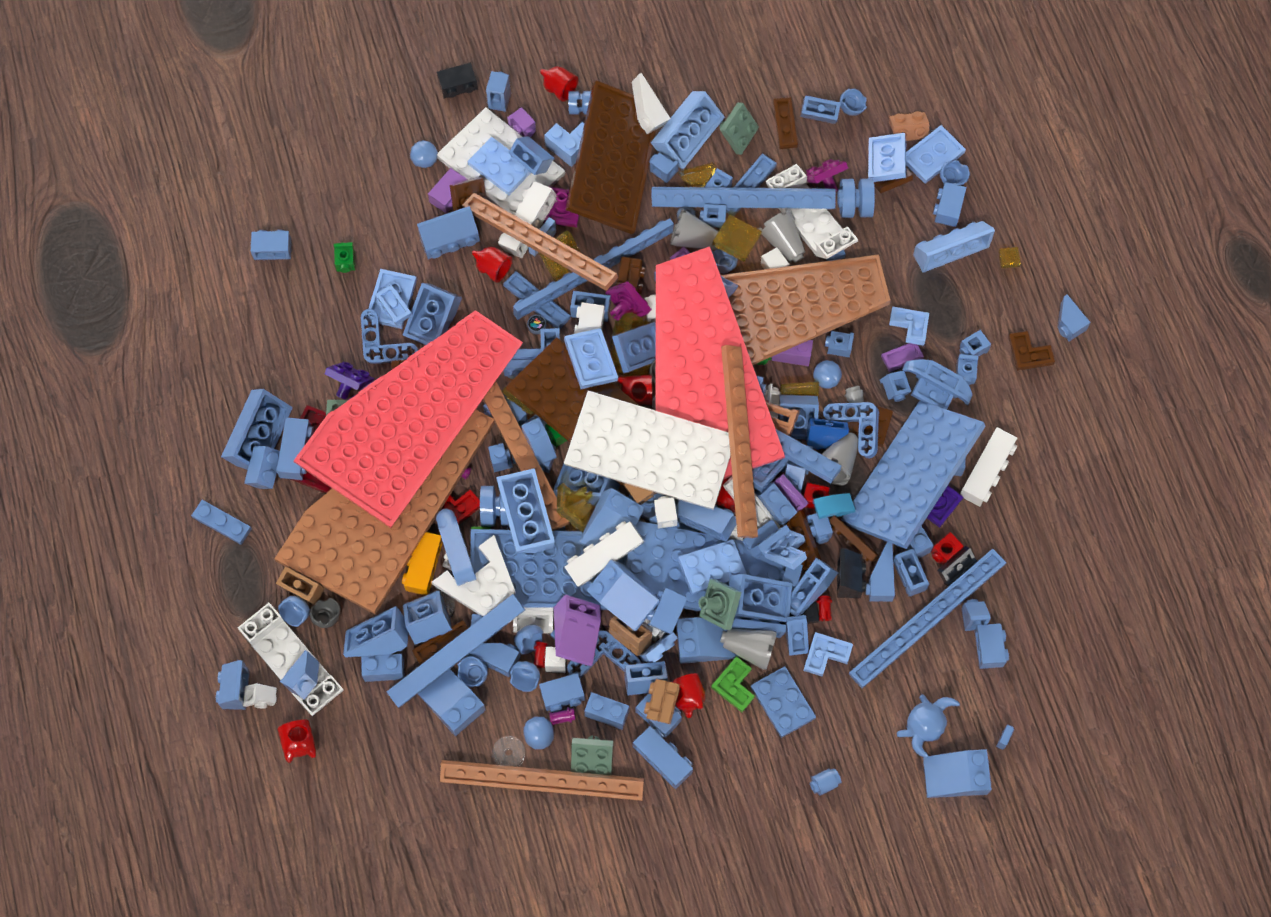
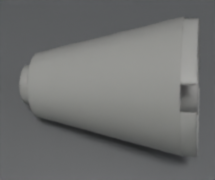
(692, 232)
(784, 235)
(844, 454)
(750, 645)

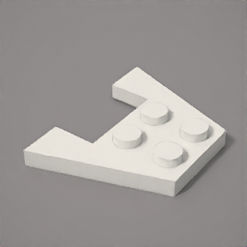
(489, 589)

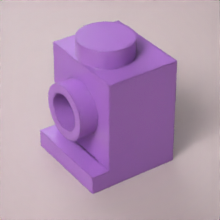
(522, 123)

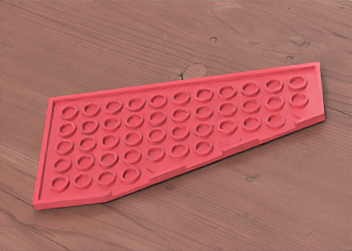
(690, 330)

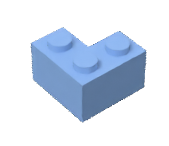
(563, 143)

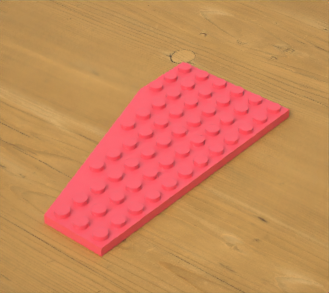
(401, 425)

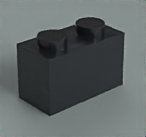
(457, 80)

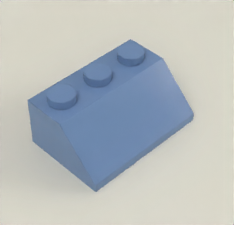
(448, 232)

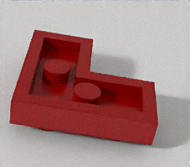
(464, 506)

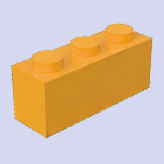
(423, 565)

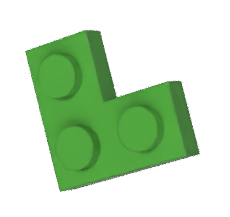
(729, 684)

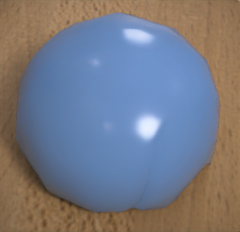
(853, 102)
(423, 154)
(954, 173)
(724, 261)
(827, 374)
(294, 610)
(527, 637)
(472, 671)
(524, 676)
(538, 732)

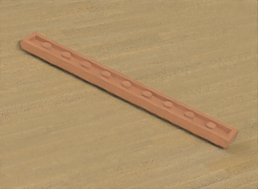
(541, 242)
(739, 442)
(521, 450)
(541, 780)

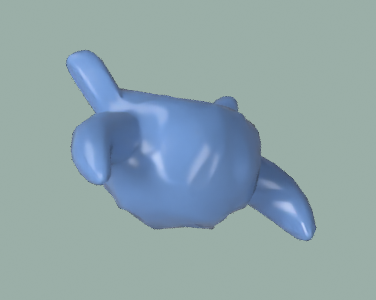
(927, 722)

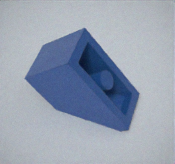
(825, 432)

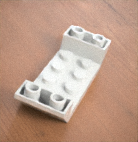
(814, 225)
(280, 651)

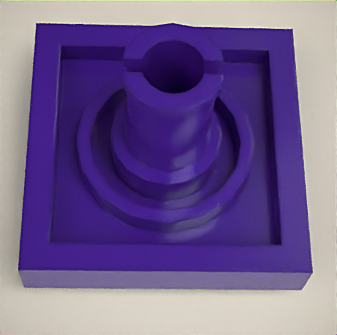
(348, 377)
(944, 506)

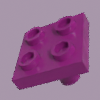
(826, 172)
(558, 210)
(627, 300)

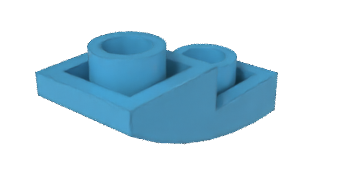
(833, 505)

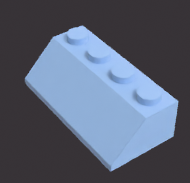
(688, 128)
(953, 245)
(526, 512)

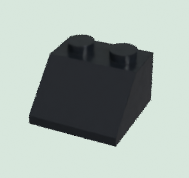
(849, 576)

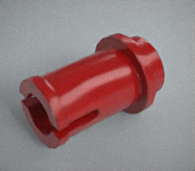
(824, 608)
(540, 652)

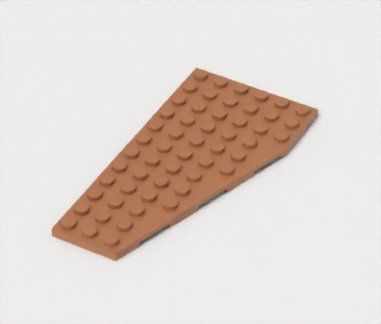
(804, 301)
(359, 554)

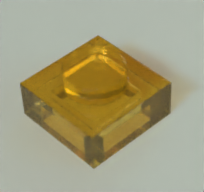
(1009, 257)

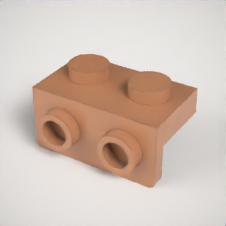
(913, 125)

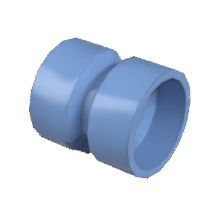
(573, 96)

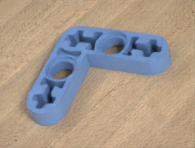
(376, 345)
(864, 421)
(607, 650)

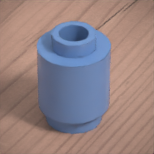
(825, 781)

